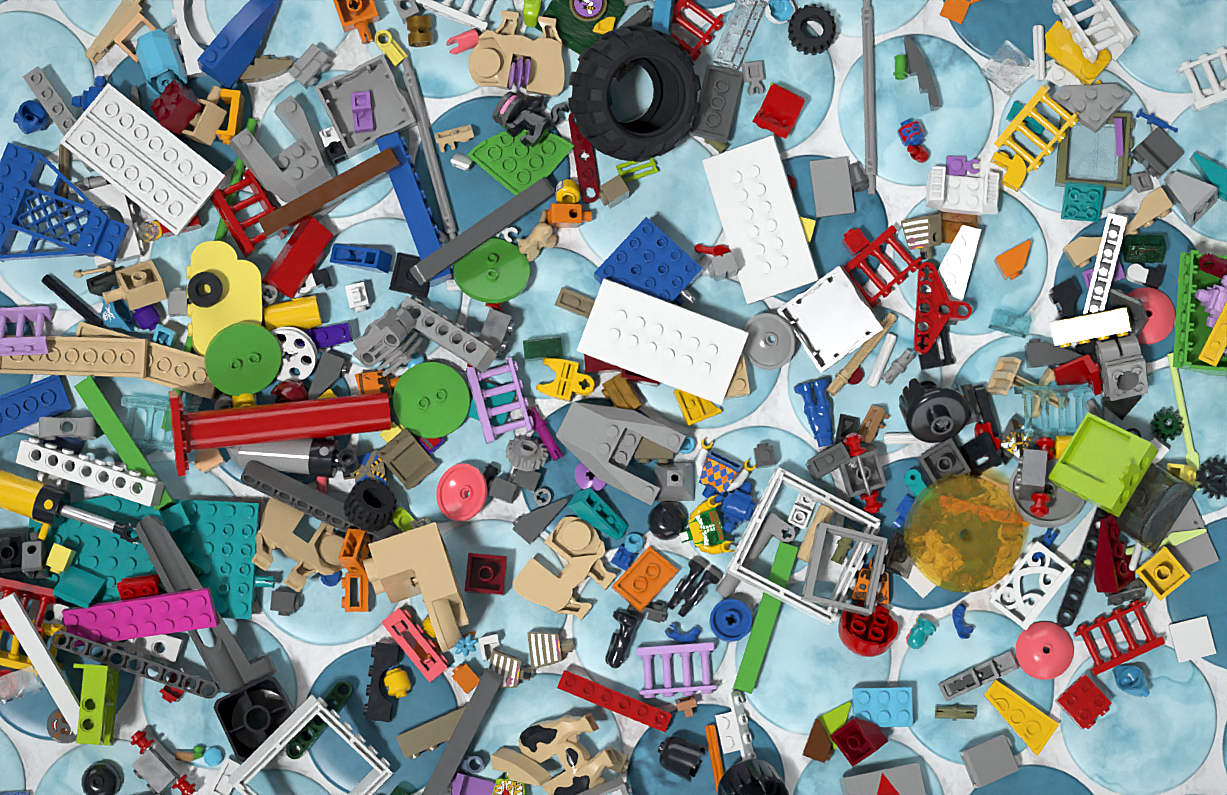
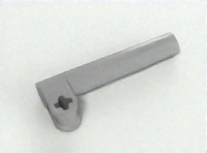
(771, 527)

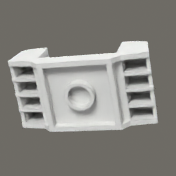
(962, 193)

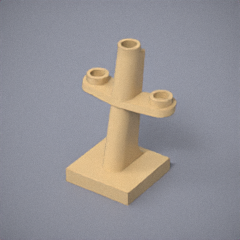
(1005, 376)

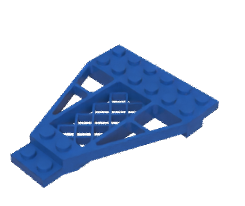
(18, 178)

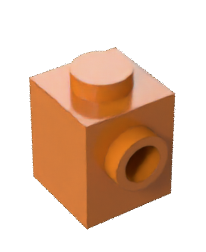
(465, 678)

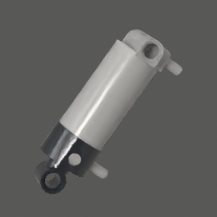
(307, 456)

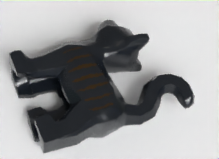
(533, 122)

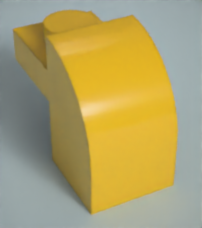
(1015, 169)

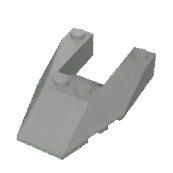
(296, 168)
(607, 439)

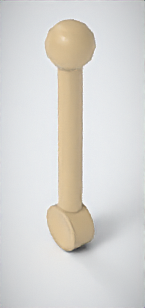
(77, 274)

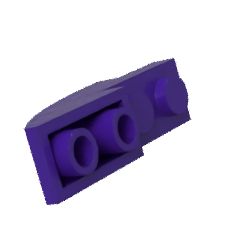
(326, 337)

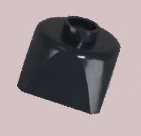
(239, 707)

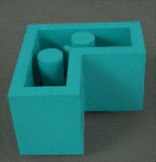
(175, 518)

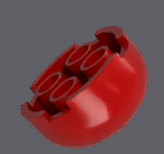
(867, 634)

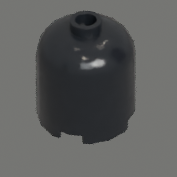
(681, 756)

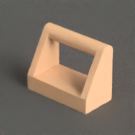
(129, 31)

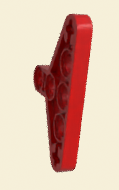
(934, 299)

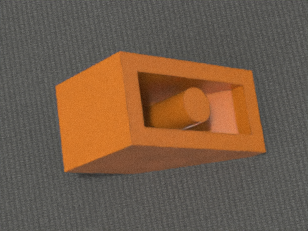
(1013, 261)

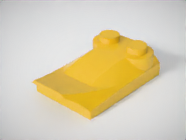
(1070, 56)

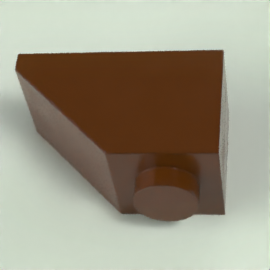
(817, 744)

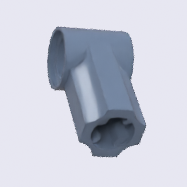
(465, 764)

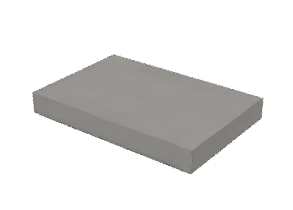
(831, 187)

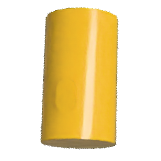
(297, 313)

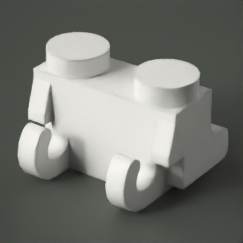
(53, 480)

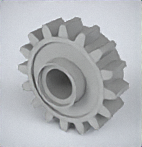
(526, 454)

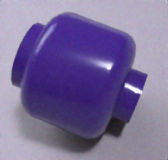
(147, 317)

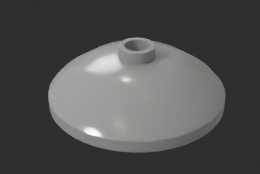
(760, 348)

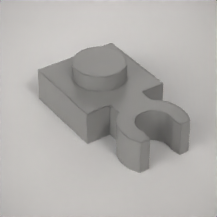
(753, 74)

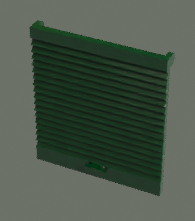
(575, 30)

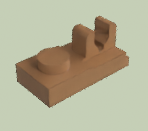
(871, 424)

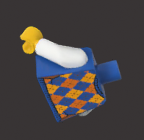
(719, 472)

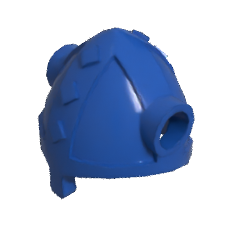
(30, 117)

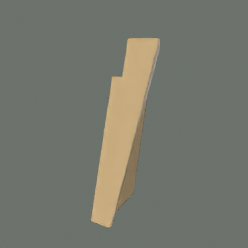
(121, 17)

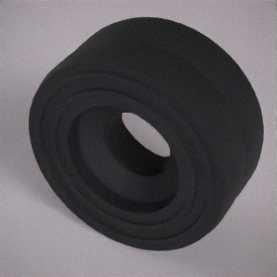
(204, 300)

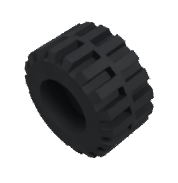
(811, 14)
(370, 505)

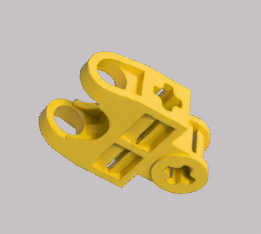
(573, 381)

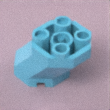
(160, 60)

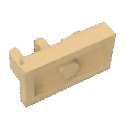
(460, 134)

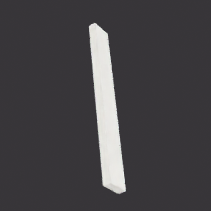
(1072, 544)
(41, 659)

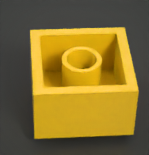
(1162, 573)

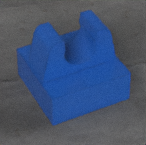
(623, 558)

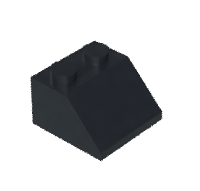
(11, 552)

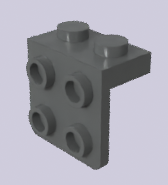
(1157, 153)
(1136, 309)

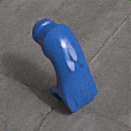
(961, 627)
(689, 636)

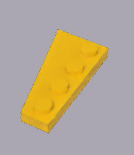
(1025, 719)

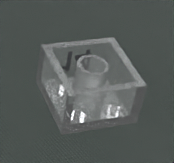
(1008, 68)

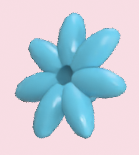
(465, 645)

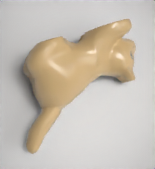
(540, 237)

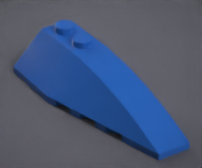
(237, 42)

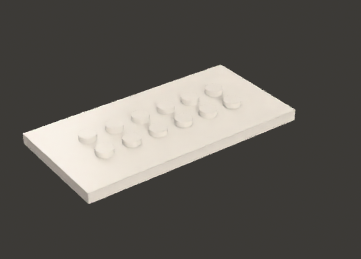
(142, 159)
(760, 220)
(662, 341)

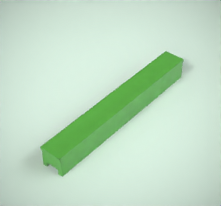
(119, 435)
(764, 620)

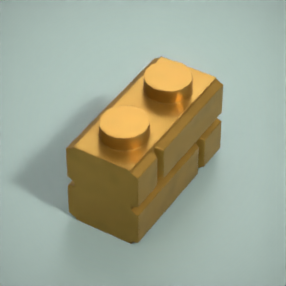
(621, 393)

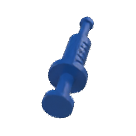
(1154, 120)

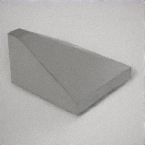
(1141, 182)

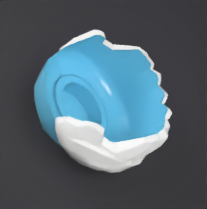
(779, 11)

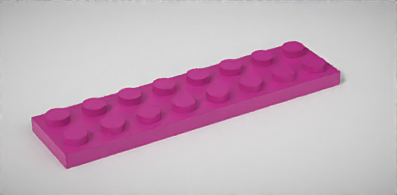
(142, 616)

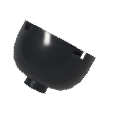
(666, 521)
(100, 780)

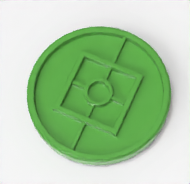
(492, 272)
(242, 358)
(431, 400)

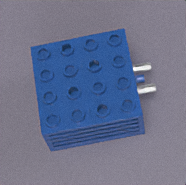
(651, 265)

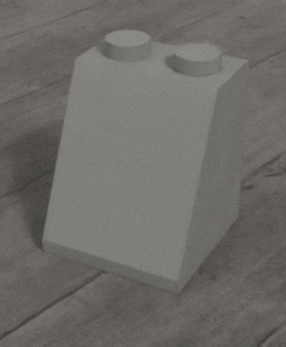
(989, 760)

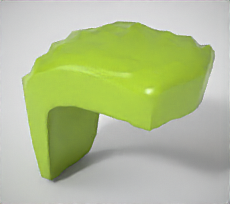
(531, 12)
(402, 519)

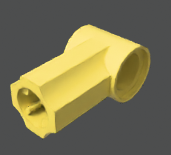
(391, 48)

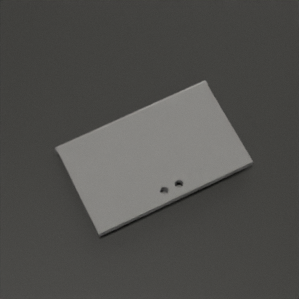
(1196, 551)

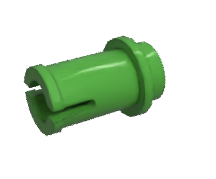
(900, 67)

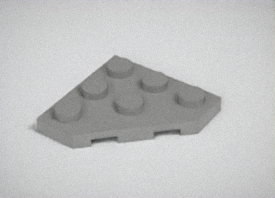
(1093, 102)

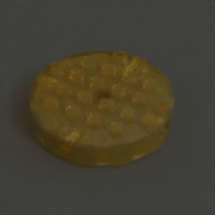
(991, 537)

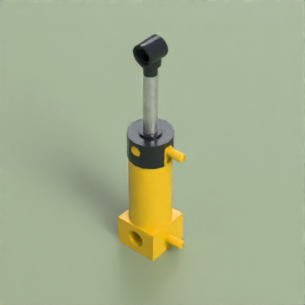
(51, 506)

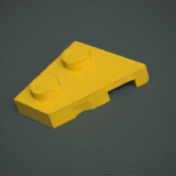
(694, 407)

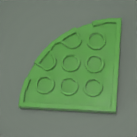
(517, 165)

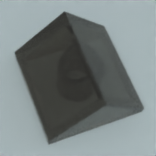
(897, 559)

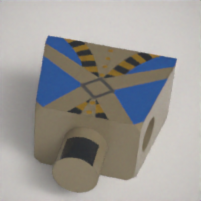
(370, 468)

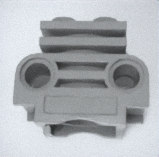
(387, 340)
(1121, 368)

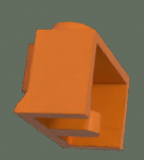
(364, 592)

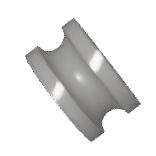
(272, 290)
(545, 492)

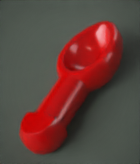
(715, 251)

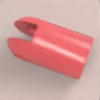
(465, 41)

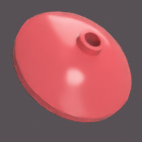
(1162, 316)
(454, 489)
(1030, 650)

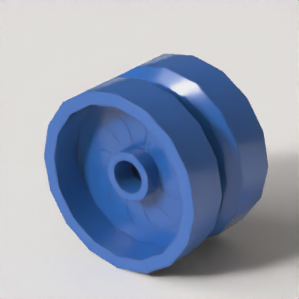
(740, 614)

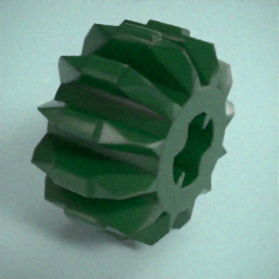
(1169, 432)

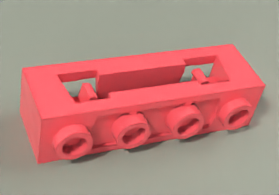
(435, 669)

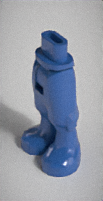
(817, 414)

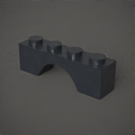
(1064, 297)
(378, 707)

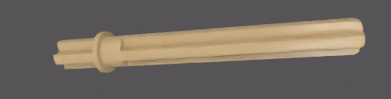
(844, 375)

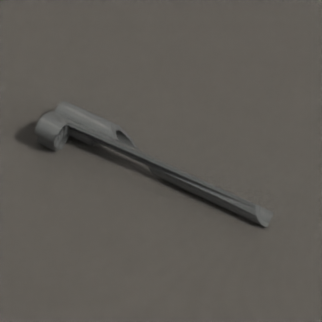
(226, 659)

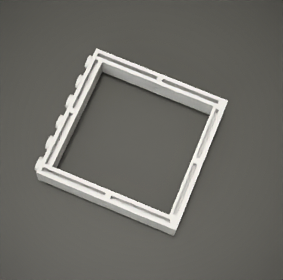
(854, 563)
(291, 727)

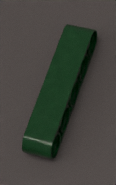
(313, 727)

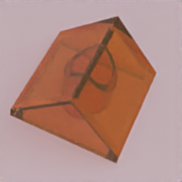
(952, 223)

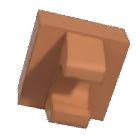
(686, 704)

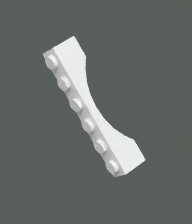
(188, 47)

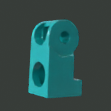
(913, 481)

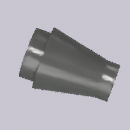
(857, 178)

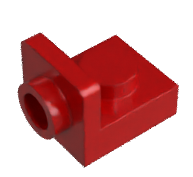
(172, 694)

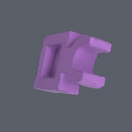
(958, 166)

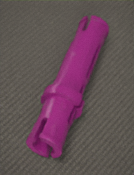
(544, 434)

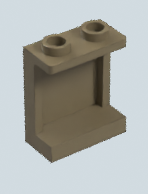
(407, 459)

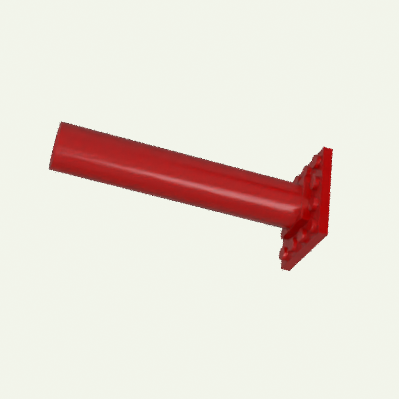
(274, 422)

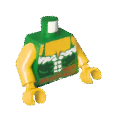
(706, 529)

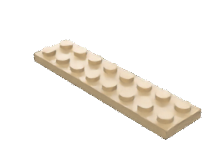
(82, 358)
(164, 364)

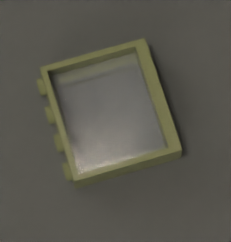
(1092, 156)

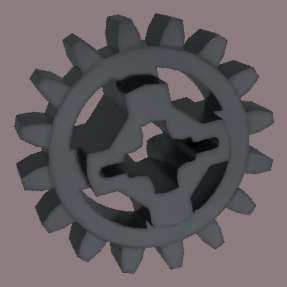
(1212, 472)

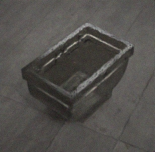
(1154, 506)

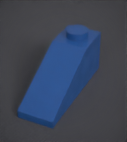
(361, 258)

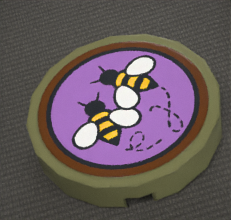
(588, 9)

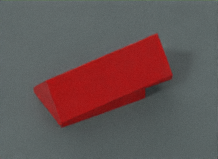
(298, 257)

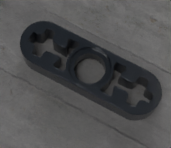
(985, 408)

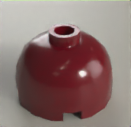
(290, 391)

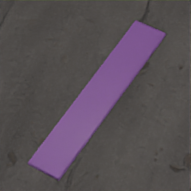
(1119, 137)

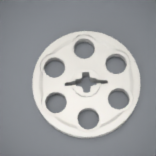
(298, 351)

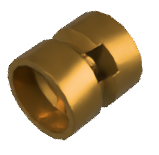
(419, 31)

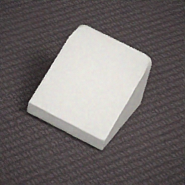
(461, 161)

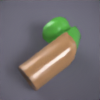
(190, 756)

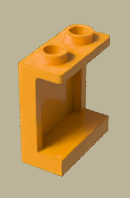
(236, 100)

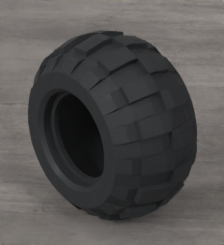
(673, 93)

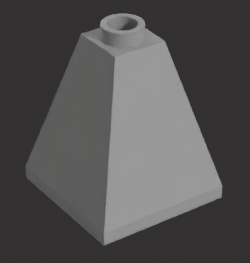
(1190, 195)
(674, 491)

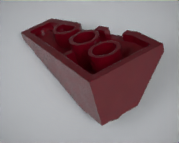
(1111, 561)

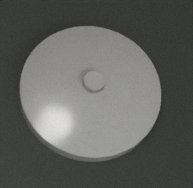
(1062, 505)

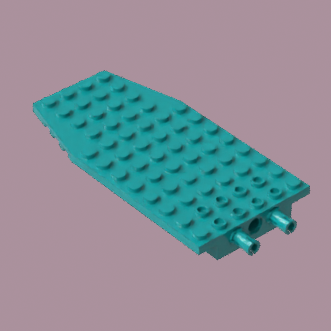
(218, 542)

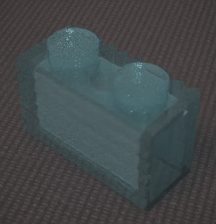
(1010, 323)

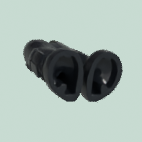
(689, 593)
(620, 641)

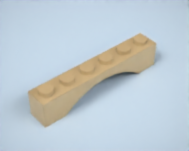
(1151, 207)

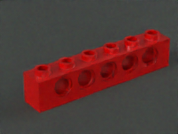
(614, 701)

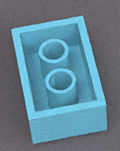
(883, 706)

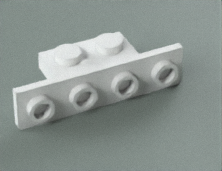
(734, 728)

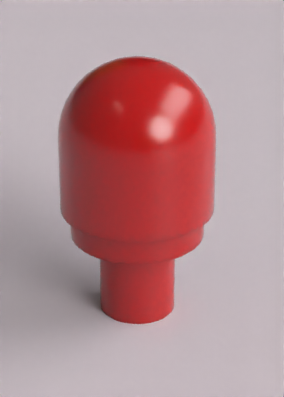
(918, 153)

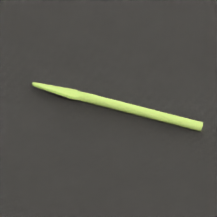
(1191, 457)
(1173, 539)

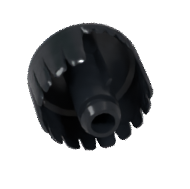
(933, 412)
(752, 778)

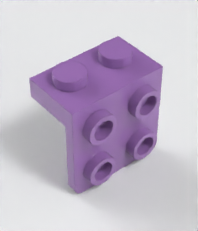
(469, 785)

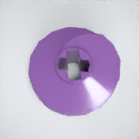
(519, 73)
(584, 482)

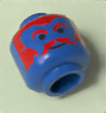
(911, 133)

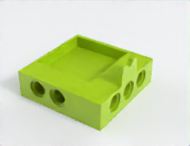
(1103, 464)
(97, 704)

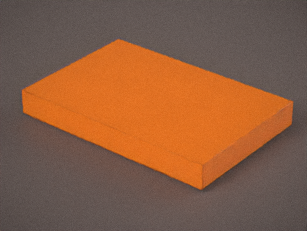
(645, 579)

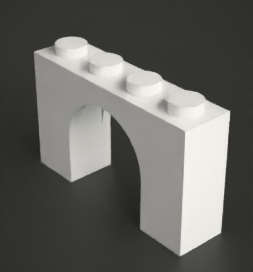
(112, 198)

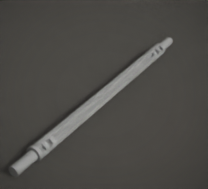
(868, 81)
(412, 86)

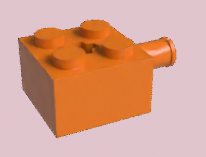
(357, 18)

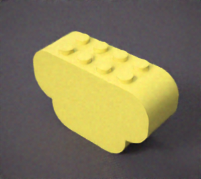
(240, 296)

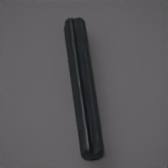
(72, 301)

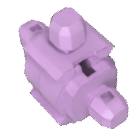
(1213, 300)

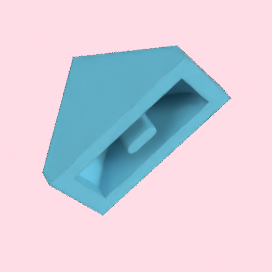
(164, 336)

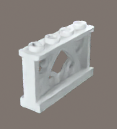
(1030, 611)

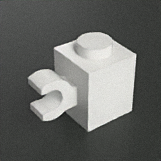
(357, 297)

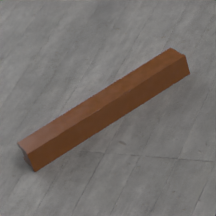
(330, 192)

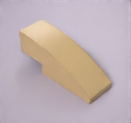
(519, 767)

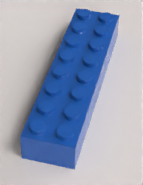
(413, 204)

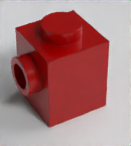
(854, 241)

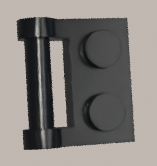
(931, 359)
(978, 449)

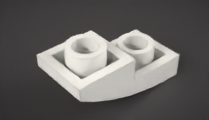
(801, 511)

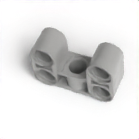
(51, 427)

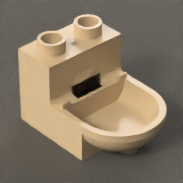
(418, 565)

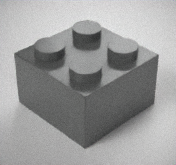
(943, 462)

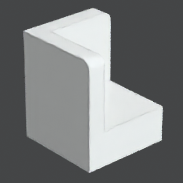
(487, 644)

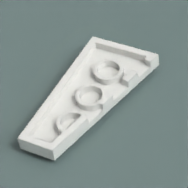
(958, 263)

